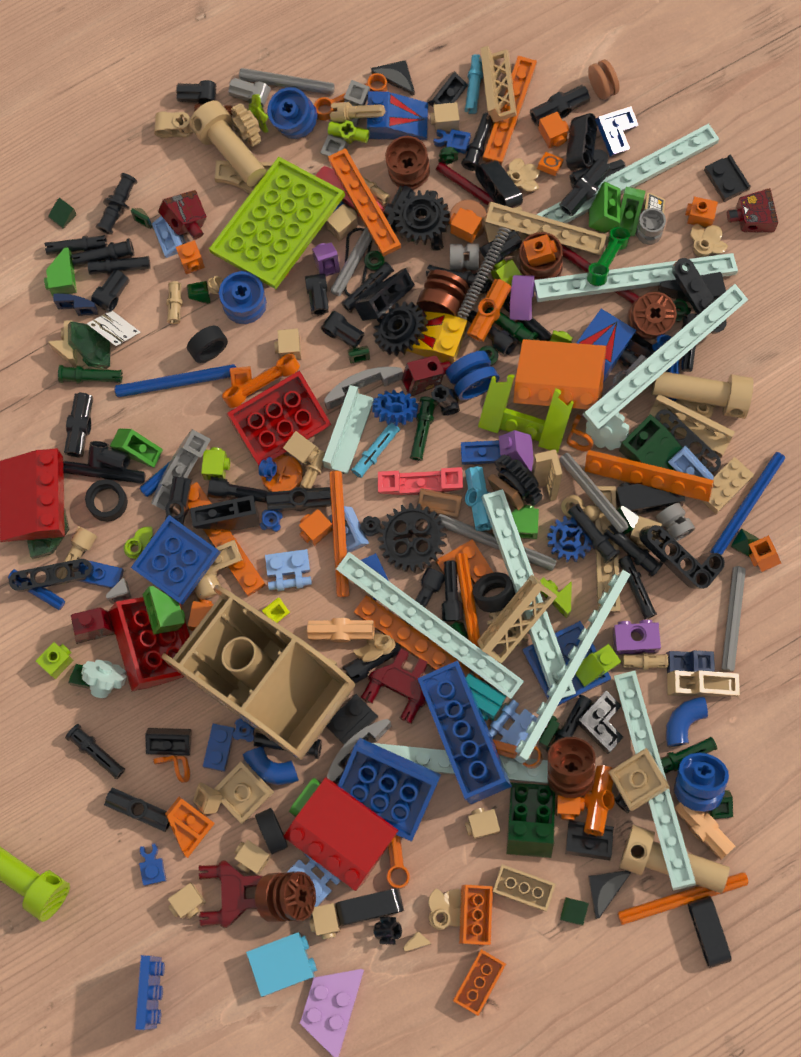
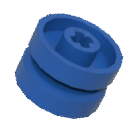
(292, 113)
(242, 297)
(471, 375)
(701, 782)

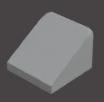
(119, 592)

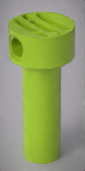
(41, 893)

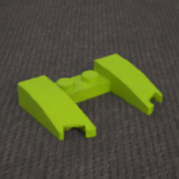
(497, 416)

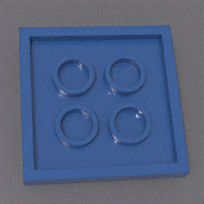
(175, 559)
(566, 639)
(149, 992)

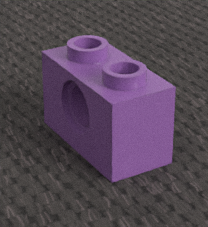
(626, 645)

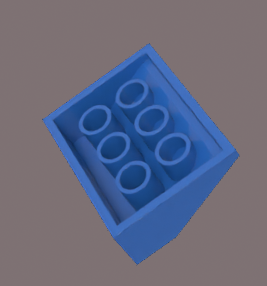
(389, 786)

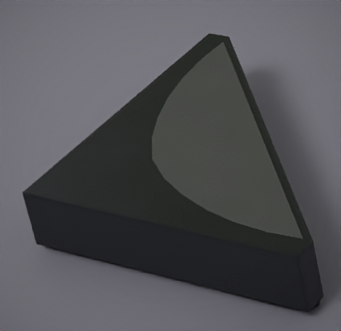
(396, 75)
(604, 889)

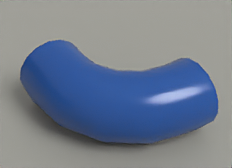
(681, 720)
(270, 771)

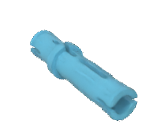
(475, 76)
(361, 468)

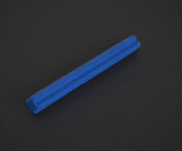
(173, 381)
(748, 503)

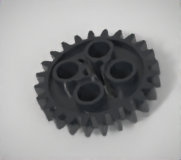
(412, 518)

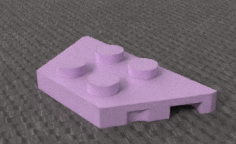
(330, 1008)

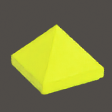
(276, 610)

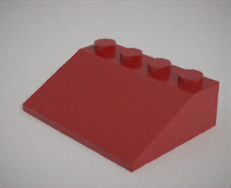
(275, 414)
(32, 496)
(143, 649)
(341, 834)

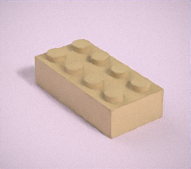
(728, 484)
(524, 888)

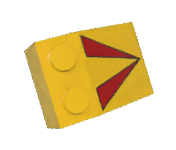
(442, 338)

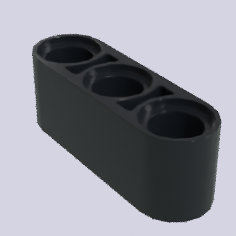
(581, 142)
(498, 184)
(369, 906)
(709, 932)

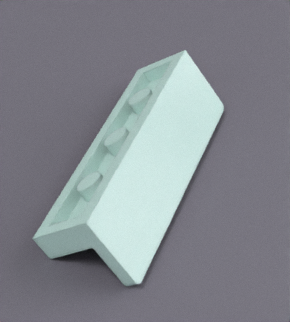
(348, 431)

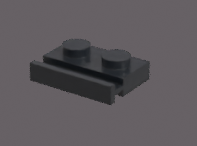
(727, 178)
(351, 719)
(588, 845)

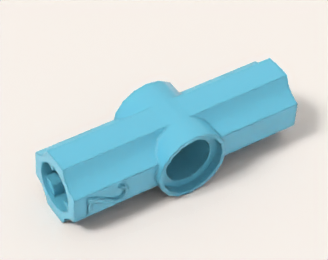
(475, 491)

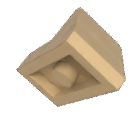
(62, 347)

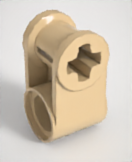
(171, 124)

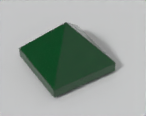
(742, 542)

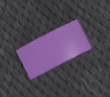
(521, 297)

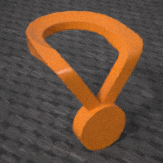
(575, 445)
(160, 760)

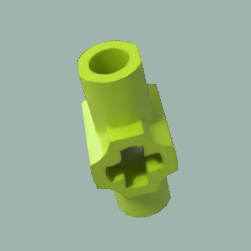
(357, 134)

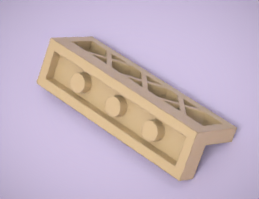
(492, 91)
(709, 431)
(548, 472)
(509, 616)

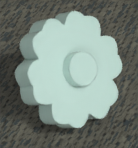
(609, 434)
(103, 677)

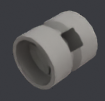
(650, 226)
(456, 257)
(675, 522)

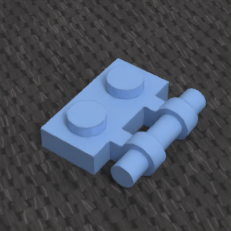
(285, 564)
(518, 729)
(321, 888)

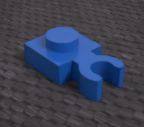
(456, 139)
(153, 869)

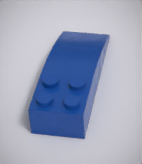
(464, 733)

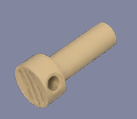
(214, 126)
(732, 395)
(705, 872)

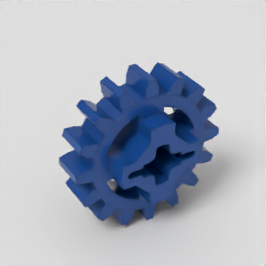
(395, 407)
(562, 545)

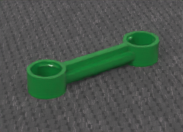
(608, 256)

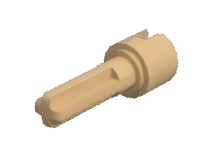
(347, 112)
(81, 541)

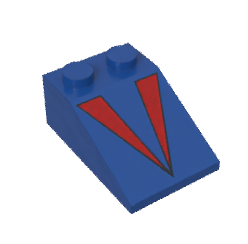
(402, 117)
(610, 332)

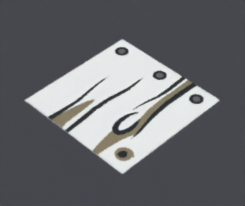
(113, 328)

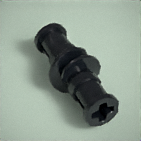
(116, 203)

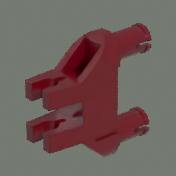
(401, 682)
(232, 893)

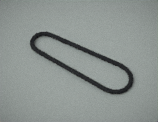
(346, 257)

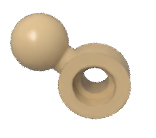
(590, 510)

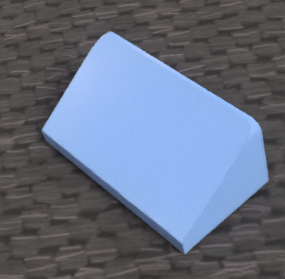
(167, 237)
(688, 463)
(354, 536)

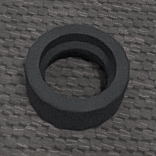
(207, 344)
(97, 487)
(490, 582)
(271, 831)

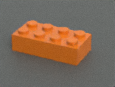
(475, 915)
(479, 982)

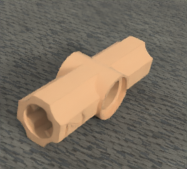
(341, 630)
(705, 830)

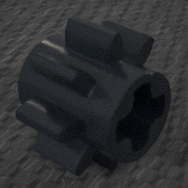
(387, 930)

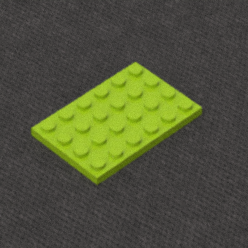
(277, 222)

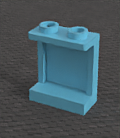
(281, 964)

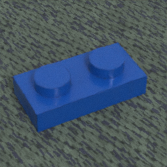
(480, 452)
(218, 747)

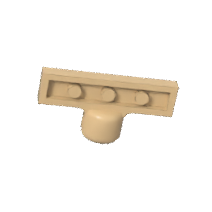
(228, 556)

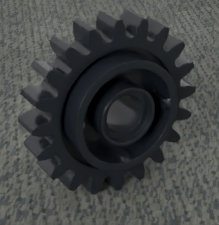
(421, 229)
(400, 328)
(519, 478)

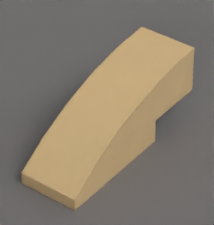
(703, 684)

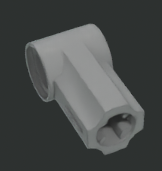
(245, 90)

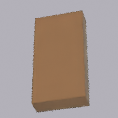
(511, 494)
(440, 502)

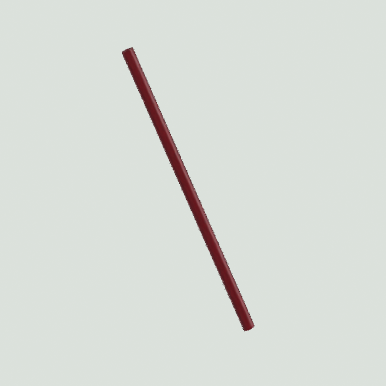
(485, 198)

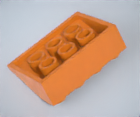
(560, 365)

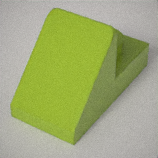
(563, 599)
(597, 665)

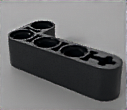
(677, 553)

